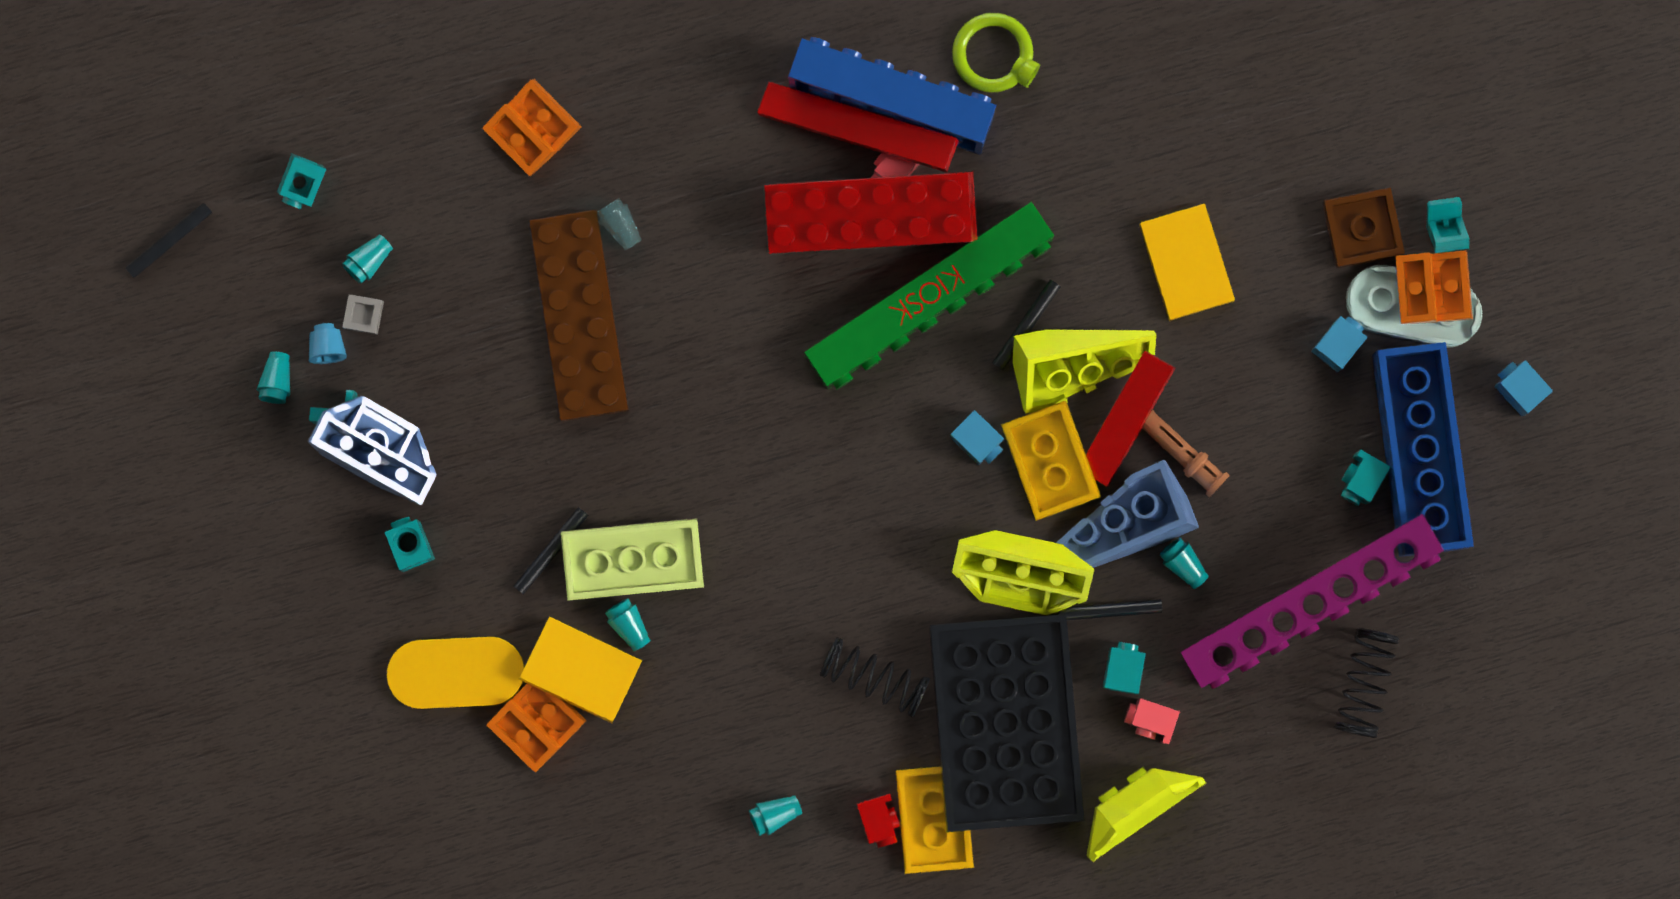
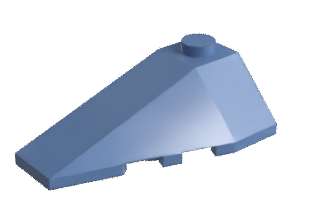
(1136, 517)

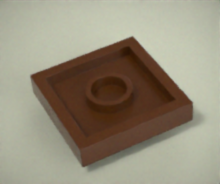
(1363, 227)

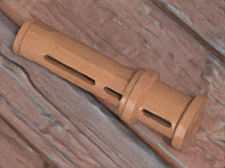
(1195, 463)

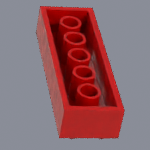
(871, 212)

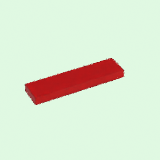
(1128, 416)

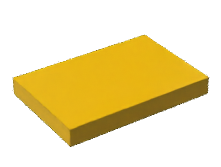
(1187, 262)
(1051, 460)
(580, 670)
(923, 824)

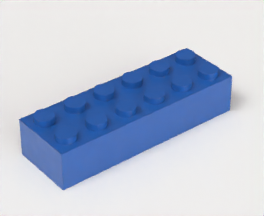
(891, 93)
(1422, 442)

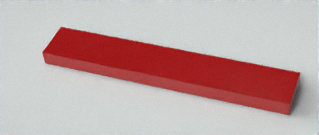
(858, 126)

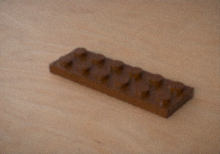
(578, 315)

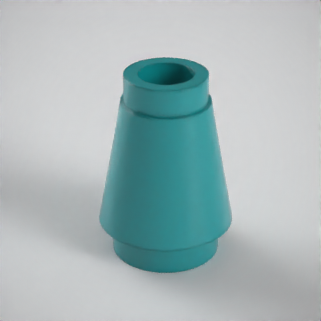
(366, 260)
(275, 379)
(1184, 562)
(628, 624)
(774, 814)

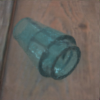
(619, 223)

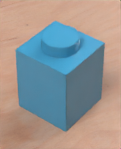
(1340, 343)
(1522, 387)
(978, 439)

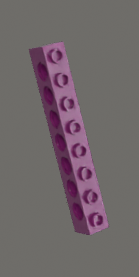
(1201, 655)

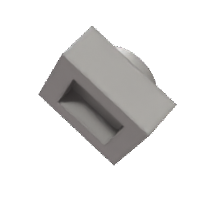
(363, 314)

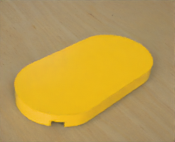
(455, 672)

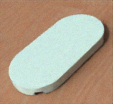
(1375, 305)

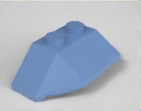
(376, 447)

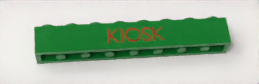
(929, 296)

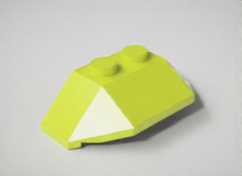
(1022, 572)
(1136, 805)

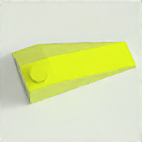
(1064, 362)

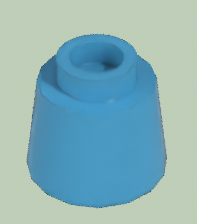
(326, 345)

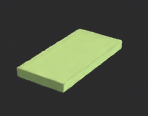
(632, 559)

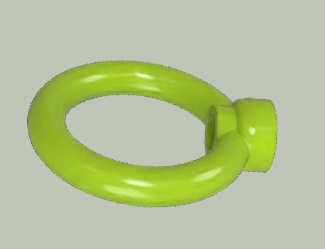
(1022, 71)

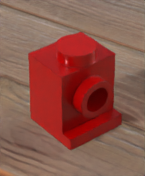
(879, 820)

